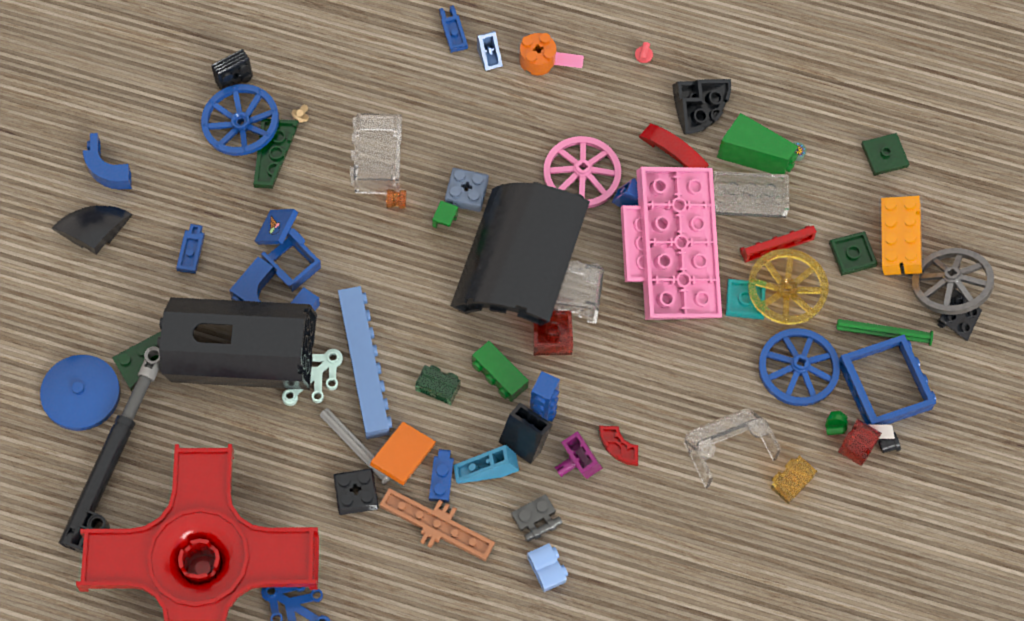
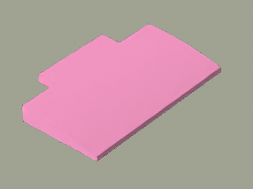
(673, 243)

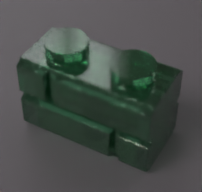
(438, 384)

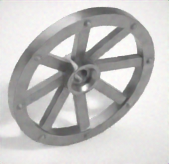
(954, 278)

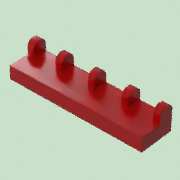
(783, 242)

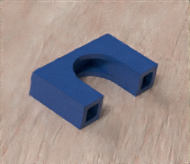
(254, 280)

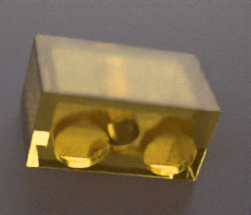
(793, 479)

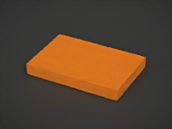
(402, 453)

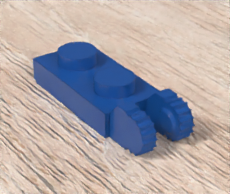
(453, 30)

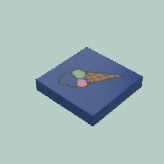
(276, 226)

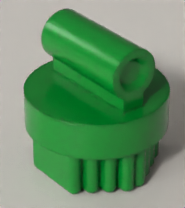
(836, 423)

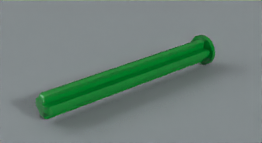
(884, 331)

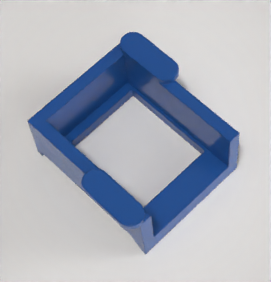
(297, 241)

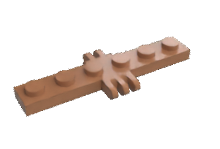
(437, 524)

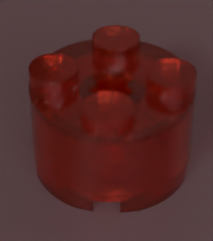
(860, 442)

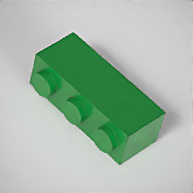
(499, 371)

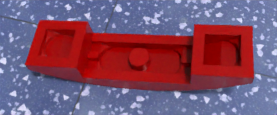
(673, 146)

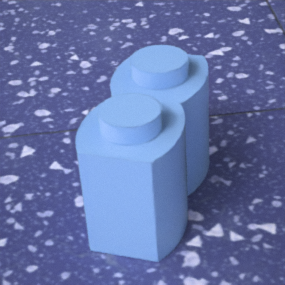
(546, 567)

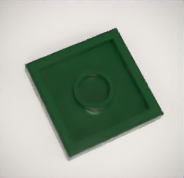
(853, 253)

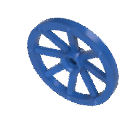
(238, 118)
(799, 370)

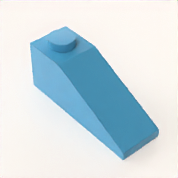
(487, 466)

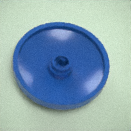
(80, 392)

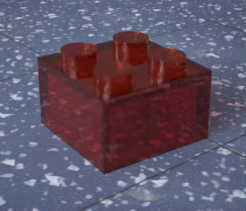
(554, 336)

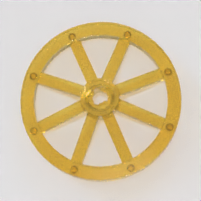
(787, 283)

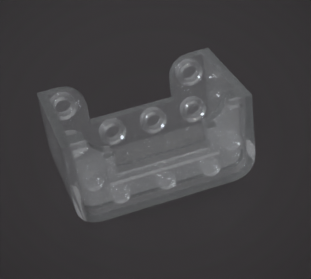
(376, 152)
(581, 290)

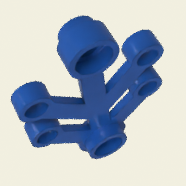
(292, 604)

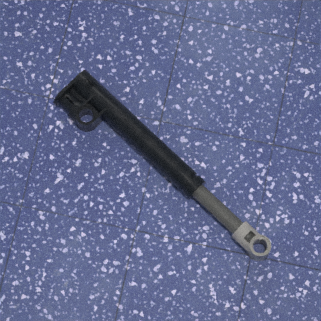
(84, 512)

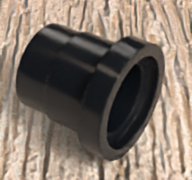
(889, 445)

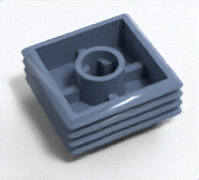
(469, 199)

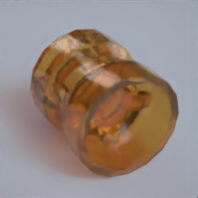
(396, 199)

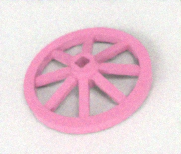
(585, 174)

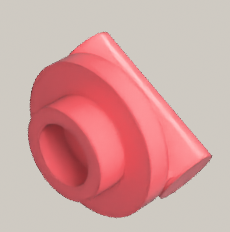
(644, 53)

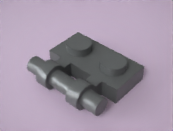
(533, 513)

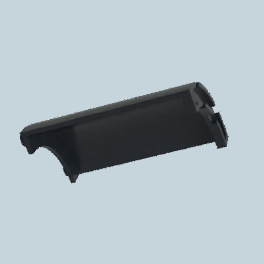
(521, 251)

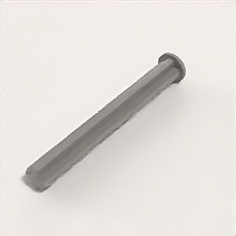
(352, 441)

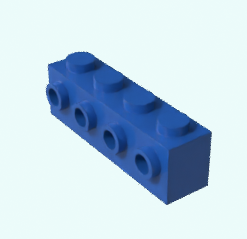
(545, 396)

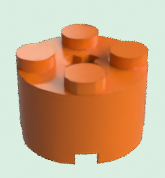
(537, 53)

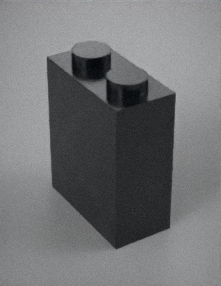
(525, 432)

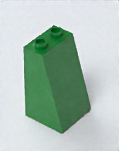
(757, 147)

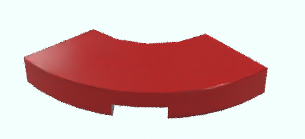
(617, 446)

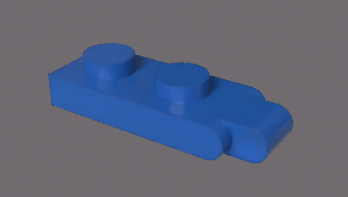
(191, 249)
(441, 476)

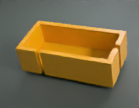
(901, 235)

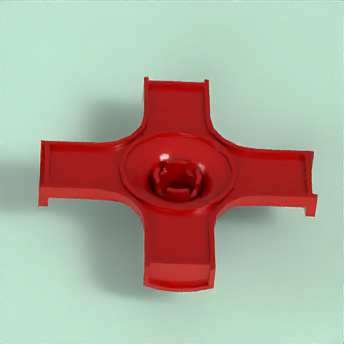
(199, 548)

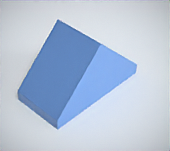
(489, 50)

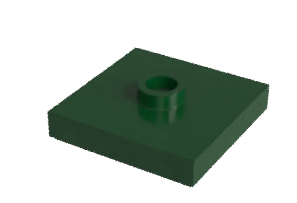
(885, 154)

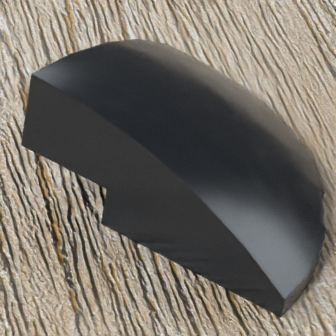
(700, 102)
(92, 226)

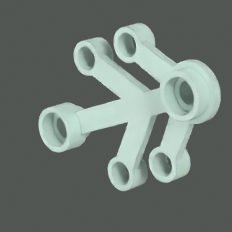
(316, 376)

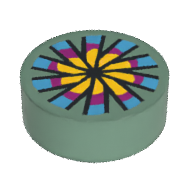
(801, 151)

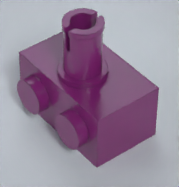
(579, 457)

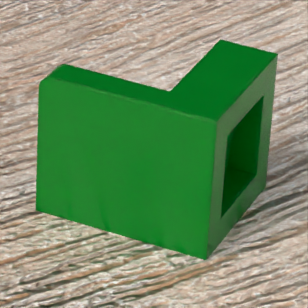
(445, 214)

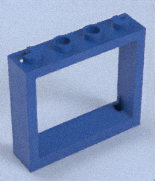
(860, 396)

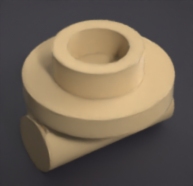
(300, 114)

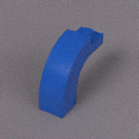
(106, 174)

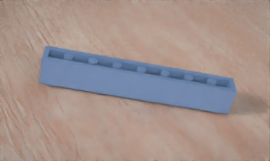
(363, 362)

